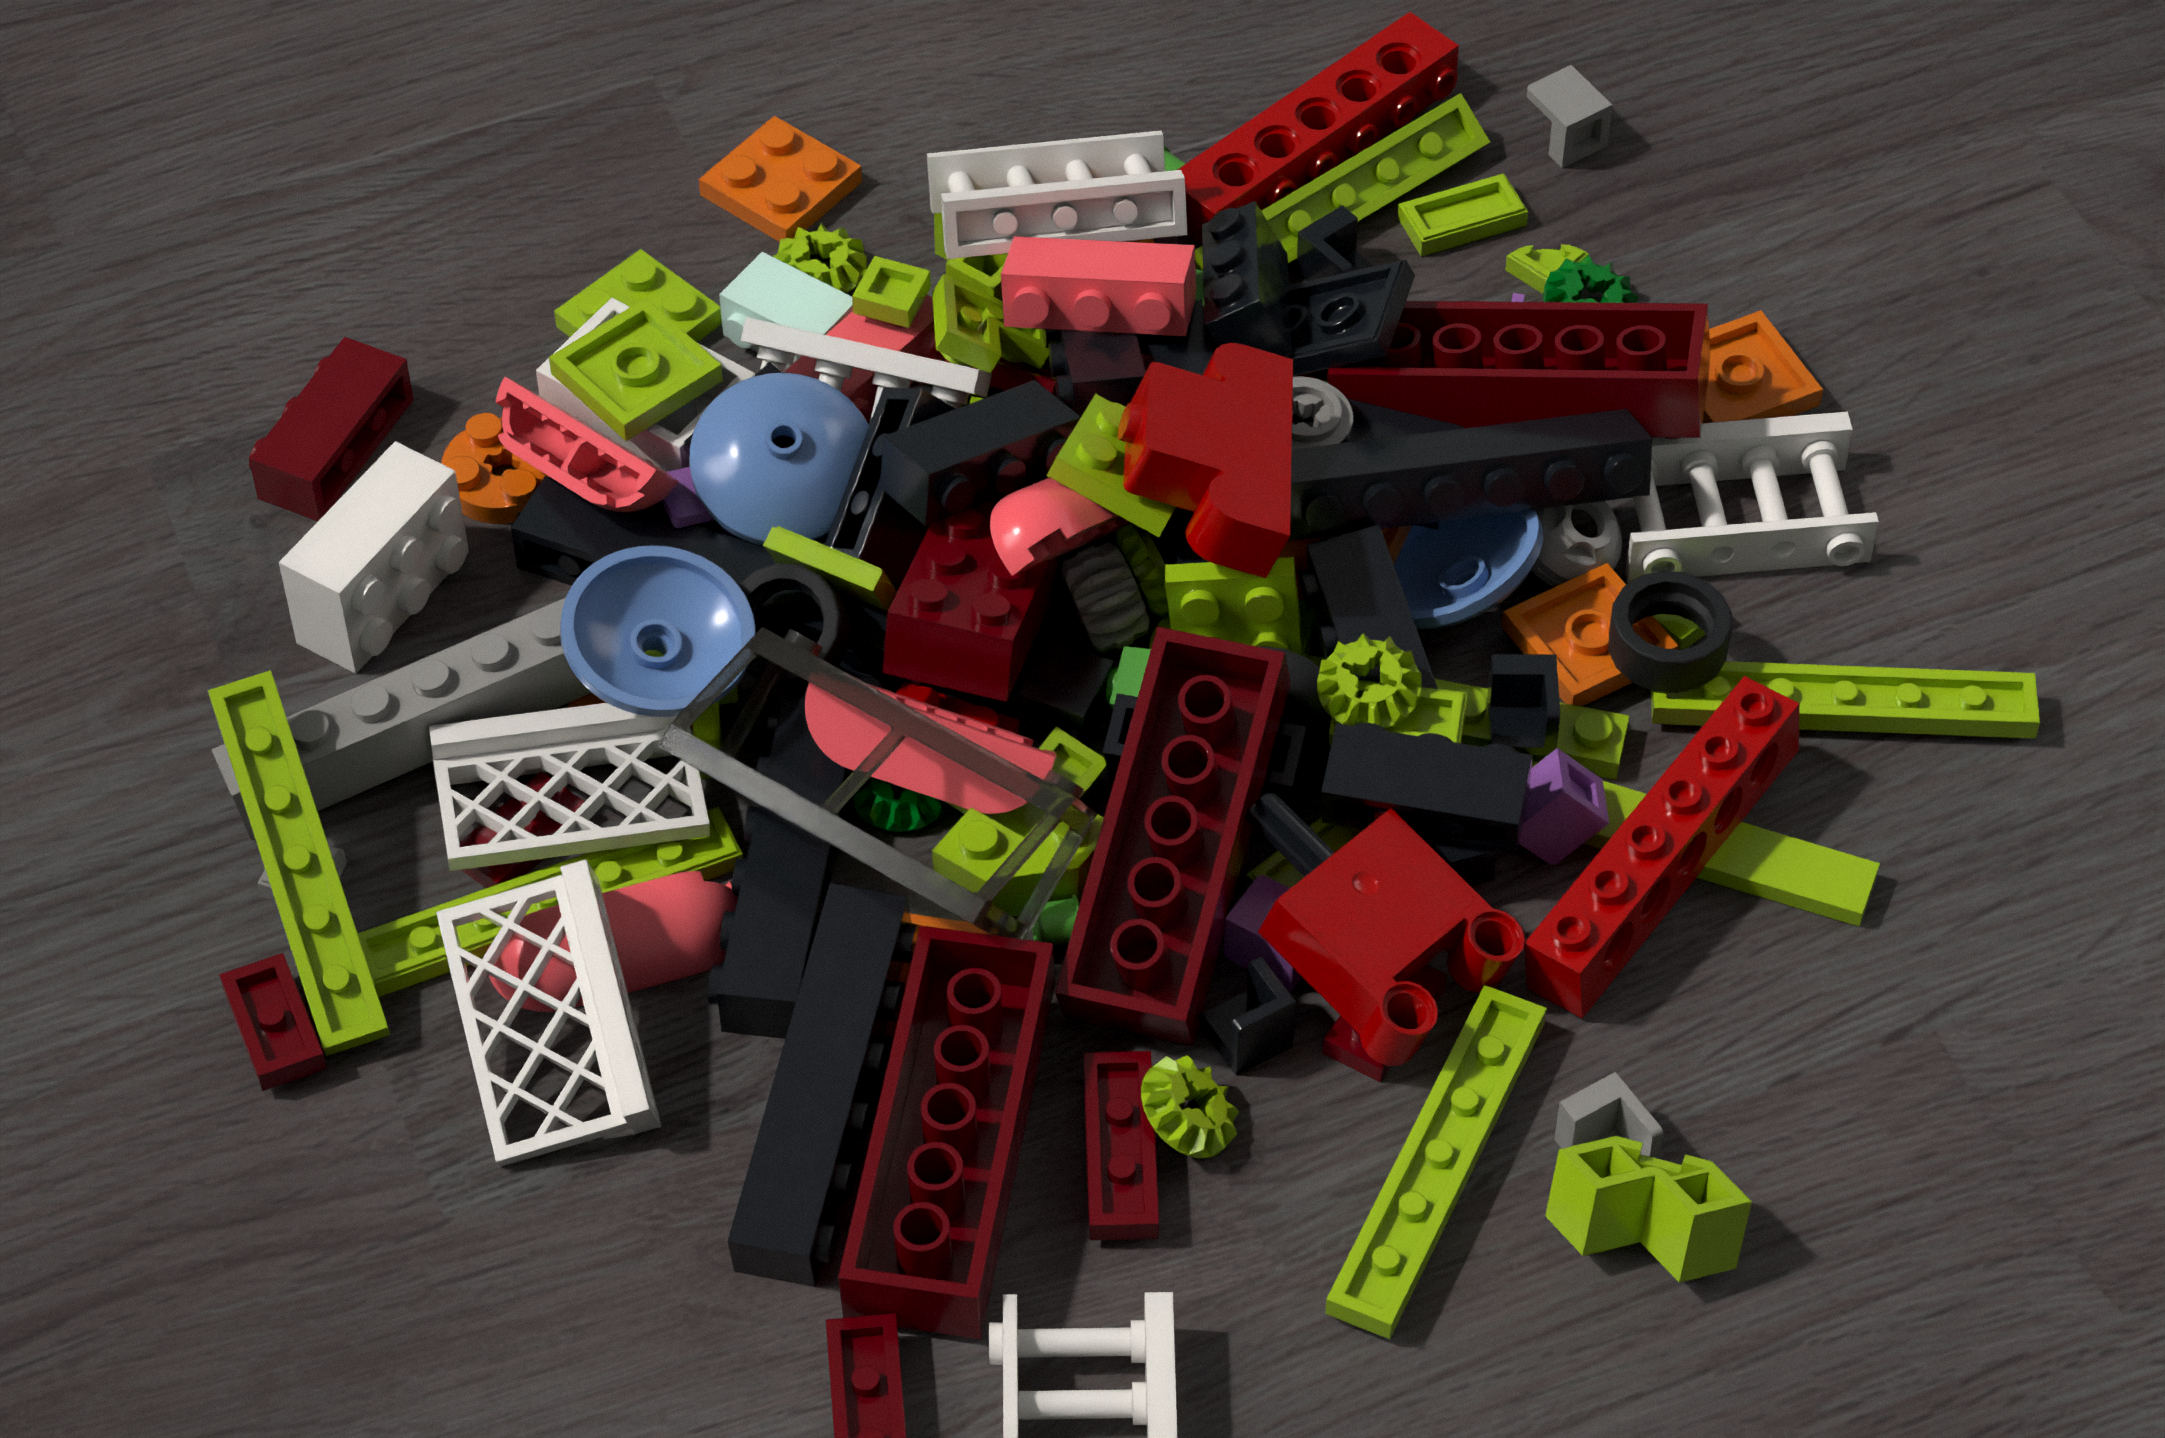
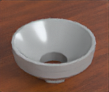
(1569, 553)

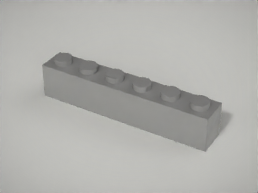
(385, 723)

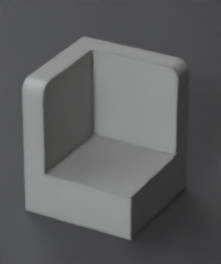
(1577, 114)
(1604, 1112)

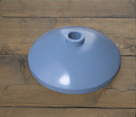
(755, 484)
(1466, 565)
(659, 603)

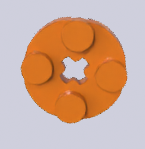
(481, 493)

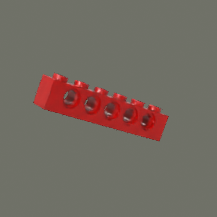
(1323, 121)
(1662, 847)

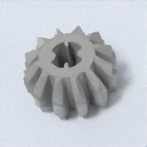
(1105, 597)

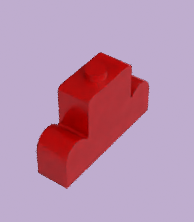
(1219, 451)

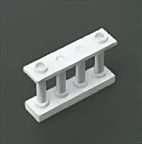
(1056, 190)
(838, 356)
(1761, 452)
(1145, 1341)

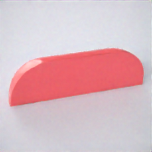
(578, 453)
(1046, 523)
(851, 735)
(659, 930)

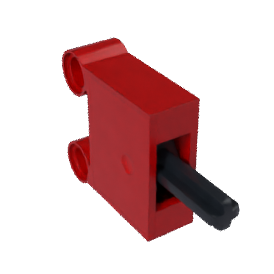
(1376, 919)

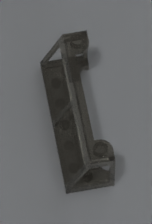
(800, 655)

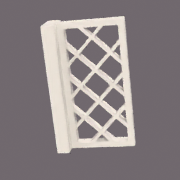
(562, 745)
(605, 1002)

